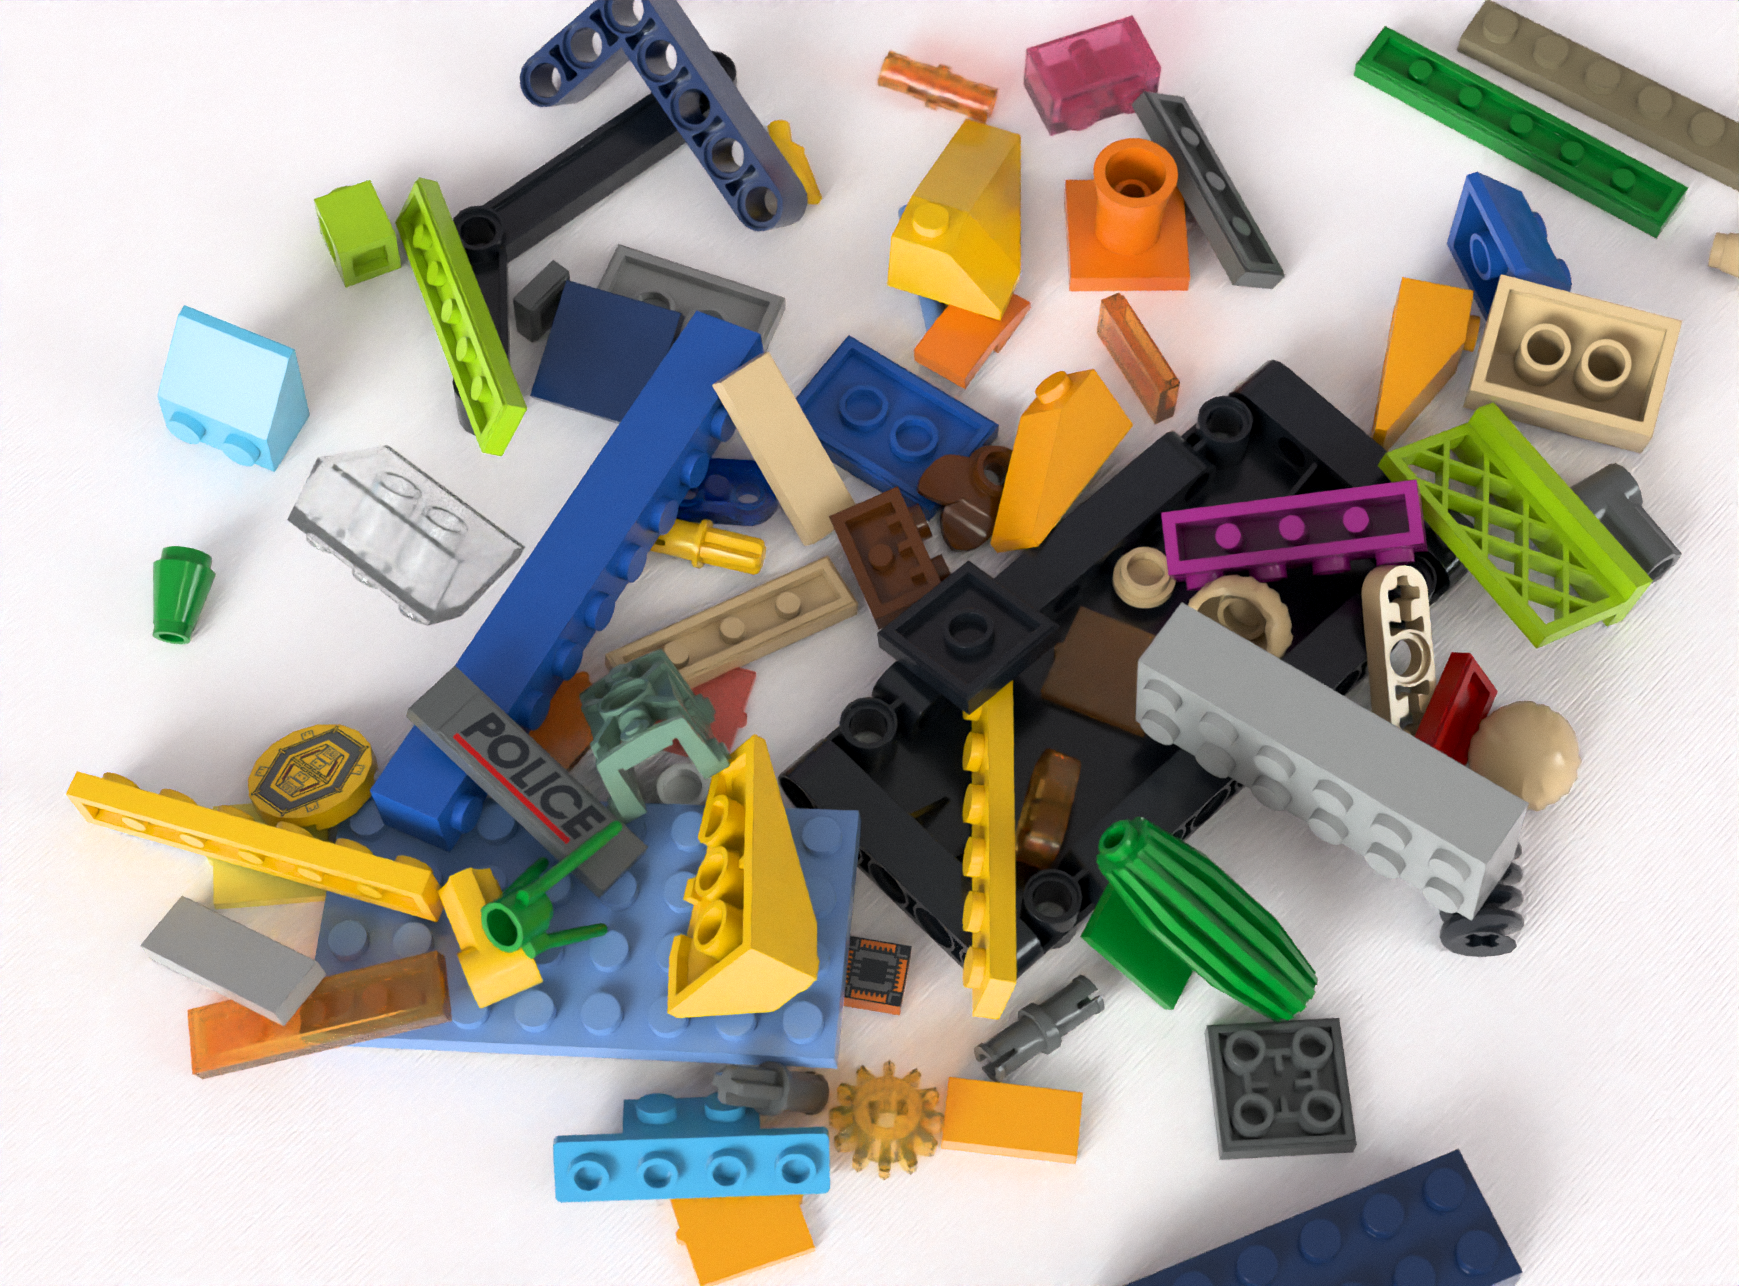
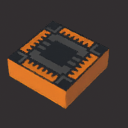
(876, 975)

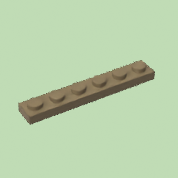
(1604, 91)

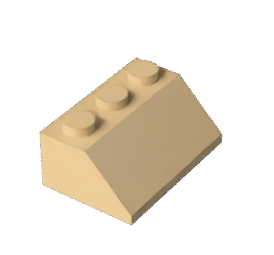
(1573, 363)

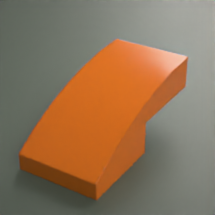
(964, 340)

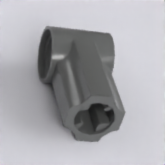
(1617, 504)

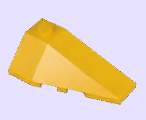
(964, 224)
(751, 912)

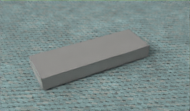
(233, 960)

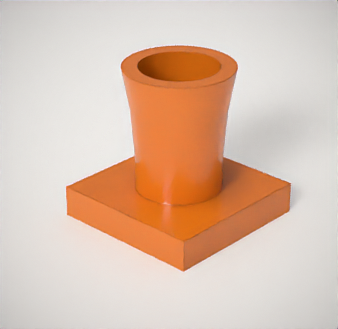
(1127, 222)

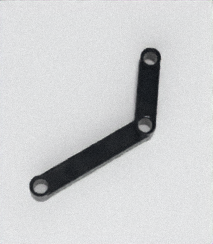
(561, 193)

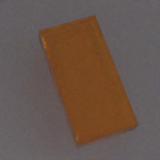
(1138, 357)

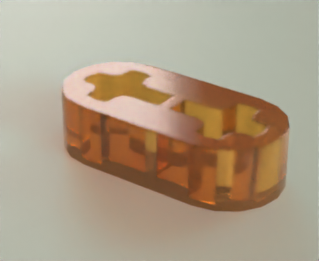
(1046, 808)

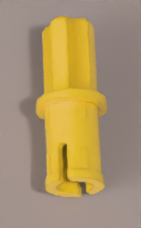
(712, 546)

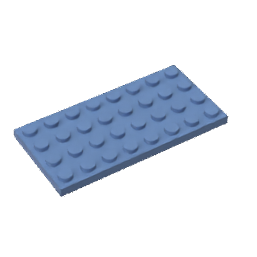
(613, 989)

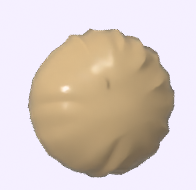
(1247, 610)
(1527, 752)

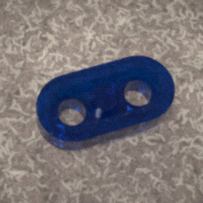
(719, 495)

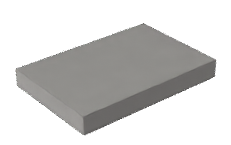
(689, 289)

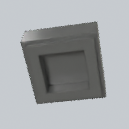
(538, 301)

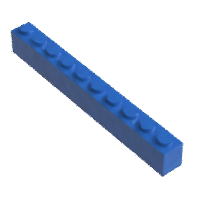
(578, 570)

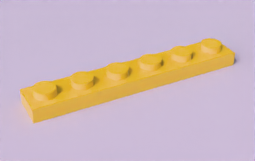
(237, 839)
(990, 856)

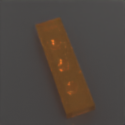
(337, 1013)

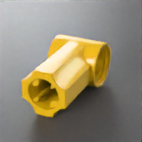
(488, 970)

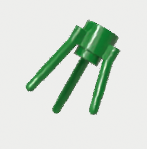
(524, 910)

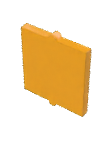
(740, 1234)

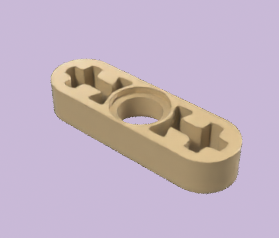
(1380, 639)

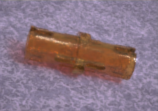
(938, 87)

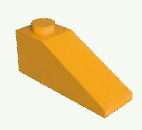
(1422, 352)
(1055, 455)

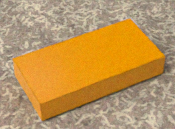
(1012, 1120)

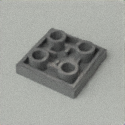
(1280, 1089)

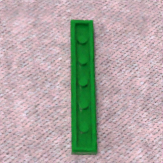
(1521, 132)

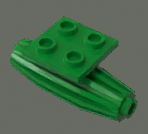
(1182, 913)

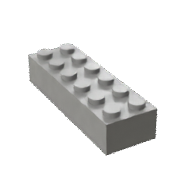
(1328, 762)

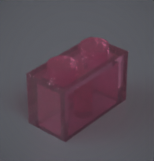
(1090, 75)

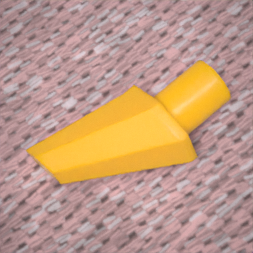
(795, 155)

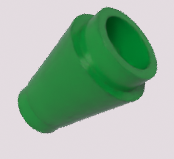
(179, 592)

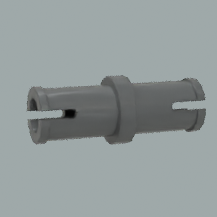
(1039, 1028)

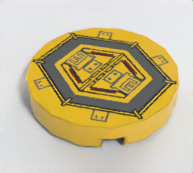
(313, 777)

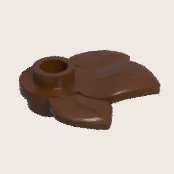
(966, 494)

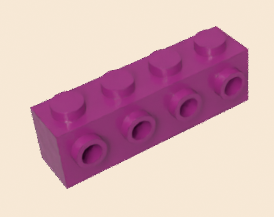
(1295, 532)

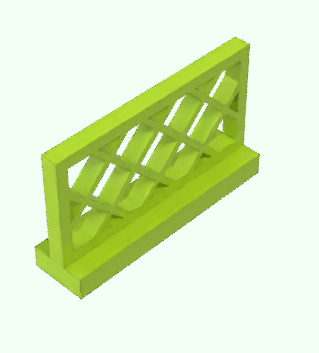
(1534, 507)

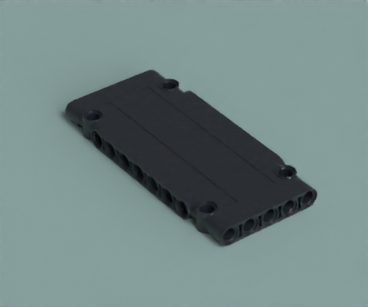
(914, 777)

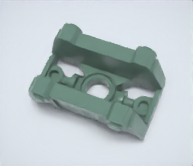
(622, 718)

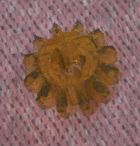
(860, 1115)

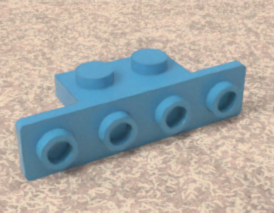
(690, 1152)

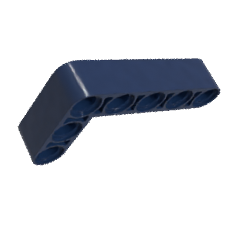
(678, 94)

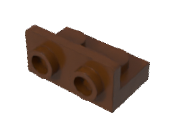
(889, 553)

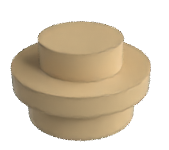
(1143, 578)

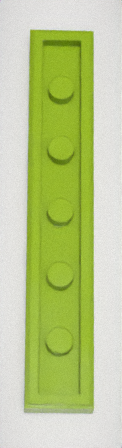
(461, 317)

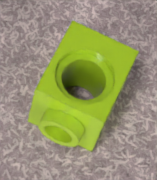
(357, 233)

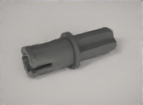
(772, 1089)

